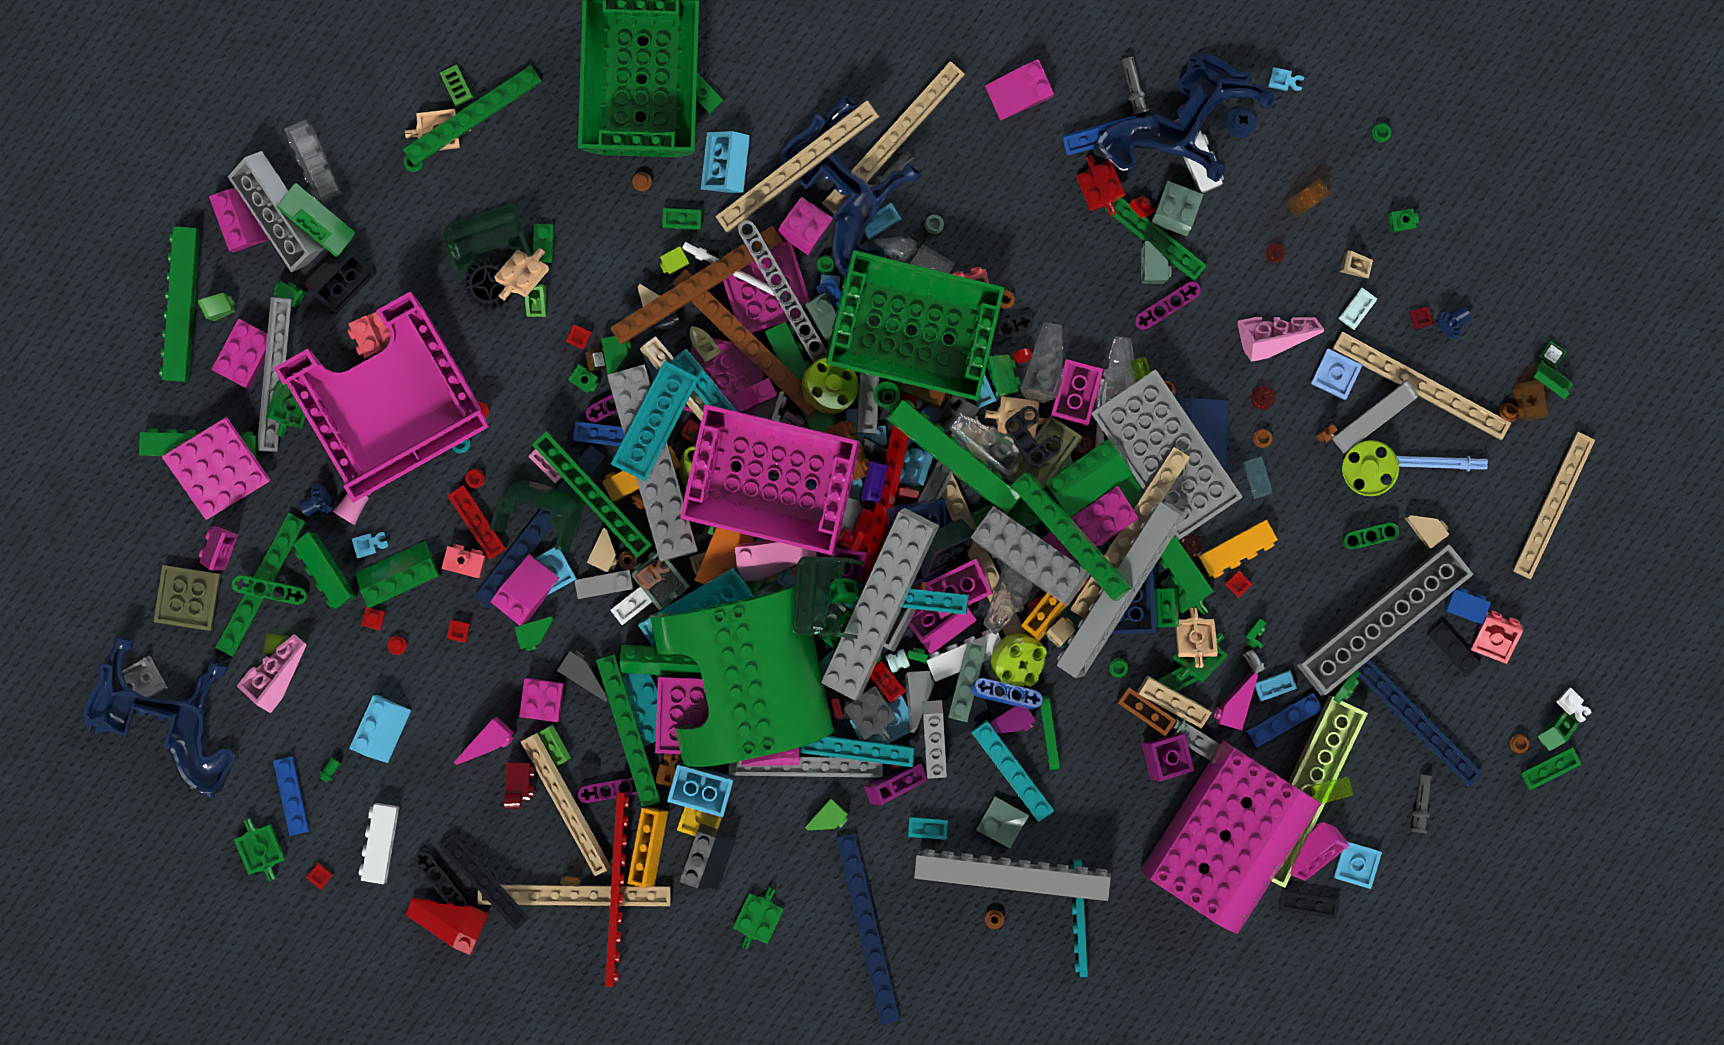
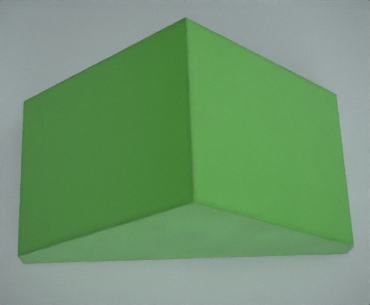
(536, 302)

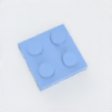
(1336, 374)

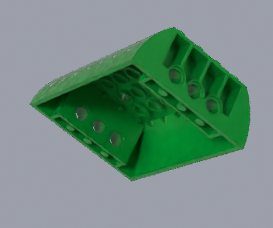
(610, 72)
(918, 297)

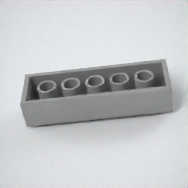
(262, 192)
(1030, 556)

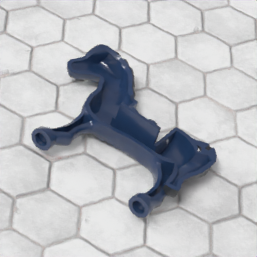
(1205, 87)
(865, 199)
(115, 706)

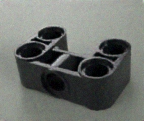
(1026, 443)

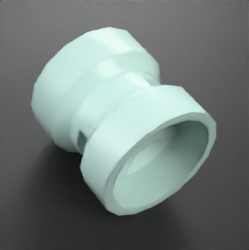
(897, 661)

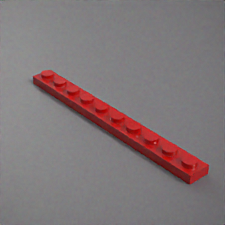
(879, 525)
(616, 899)

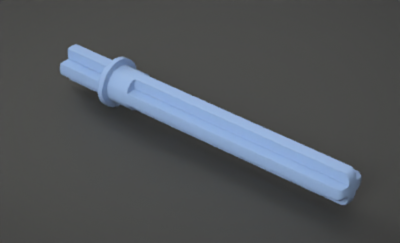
(1439, 462)

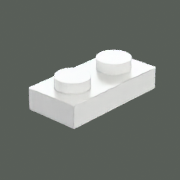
(631, 605)

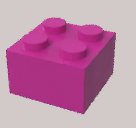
(804, 226)
(542, 699)

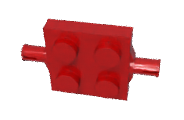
(1101, 185)

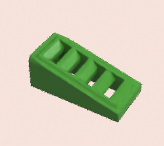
(463, 99)

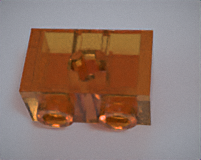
(1308, 198)
(1535, 391)

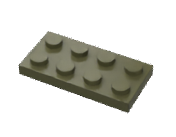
(1069, 440)

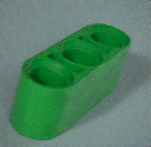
(1379, 535)

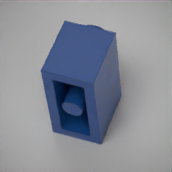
(1467, 606)

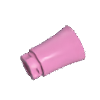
(349, 510)

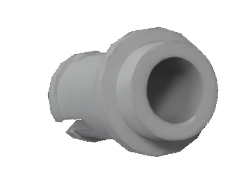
(1253, 660)

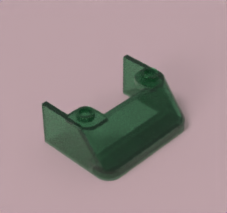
(483, 234)
(564, 508)
(812, 596)

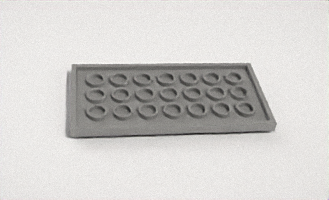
(1144, 428)

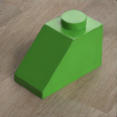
(217, 306)
(828, 817)

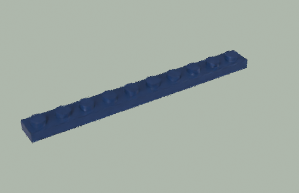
(532, 535)
(1419, 723)
(867, 929)

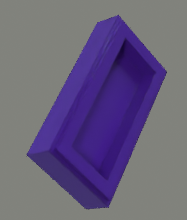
(874, 481)

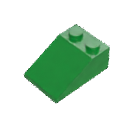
(1002, 375)

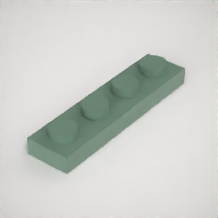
(968, 674)

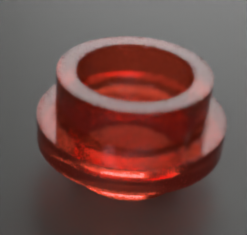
(1275, 253)

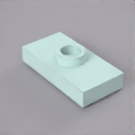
(1357, 308)

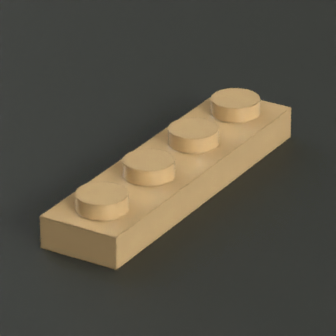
(1174, 702)

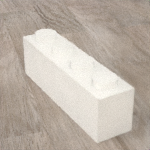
(1197, 171)
(950, 662)
(379, 843)

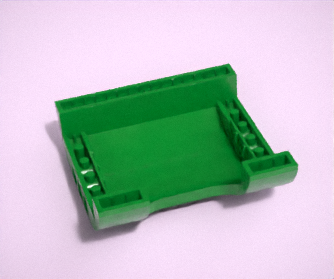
(755, 676)

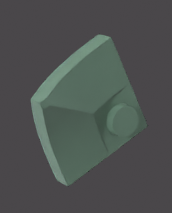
(1002, 822)

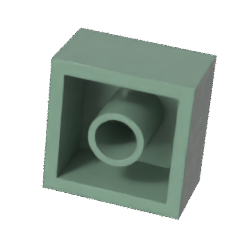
(1177, 208)

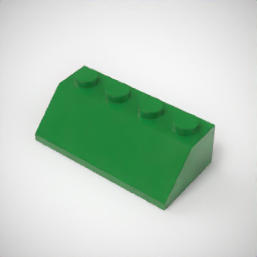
(1089, 478)
(324, 570)
(397, 574)

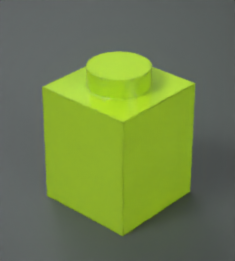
(674, 261)

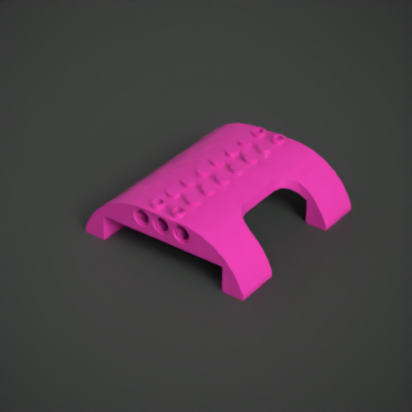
(390, 407)

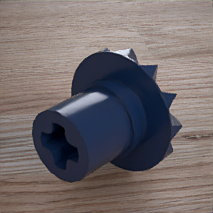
(1240, 122)
(1452, 322)
(318, 501)

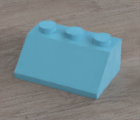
(725, 162)
(380, 729)
(701, 789)

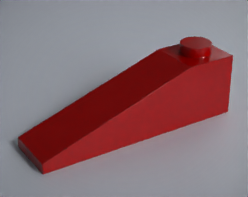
(453, 924)

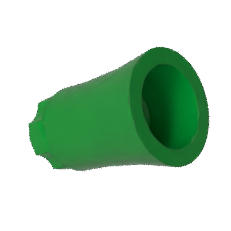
(883, 392)

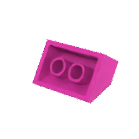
(236, 221)
(966, 579)
(937, 631)

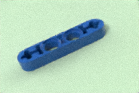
(1007, 690)

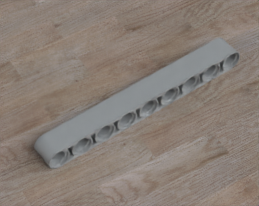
(783, 286)

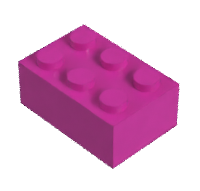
(242, 354)
(1077, 392)

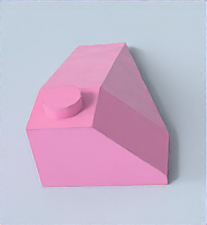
(1266, 339)
(767, 558)
(270, 679)

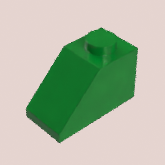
(614, 353)
(533, 633)
(1558, 730)

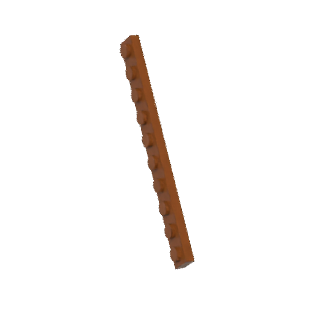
(692, 288)
(749, 345)

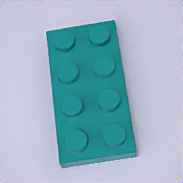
(643, 699)

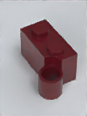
(518, 783)

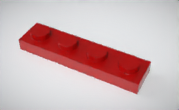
(476, 522)

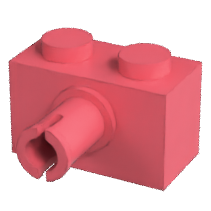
(464, 561)

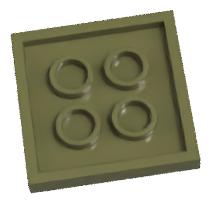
(187, 597)

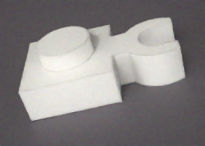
(1571, 703)

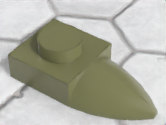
(703, 344)

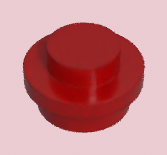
(474, 478)
(396, 645)

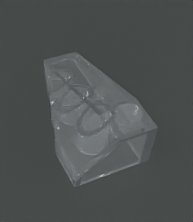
(1046, 366)
(1119, 372)
(987, 444)

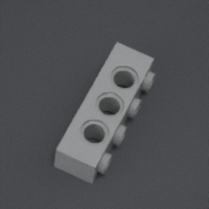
(934, 739)

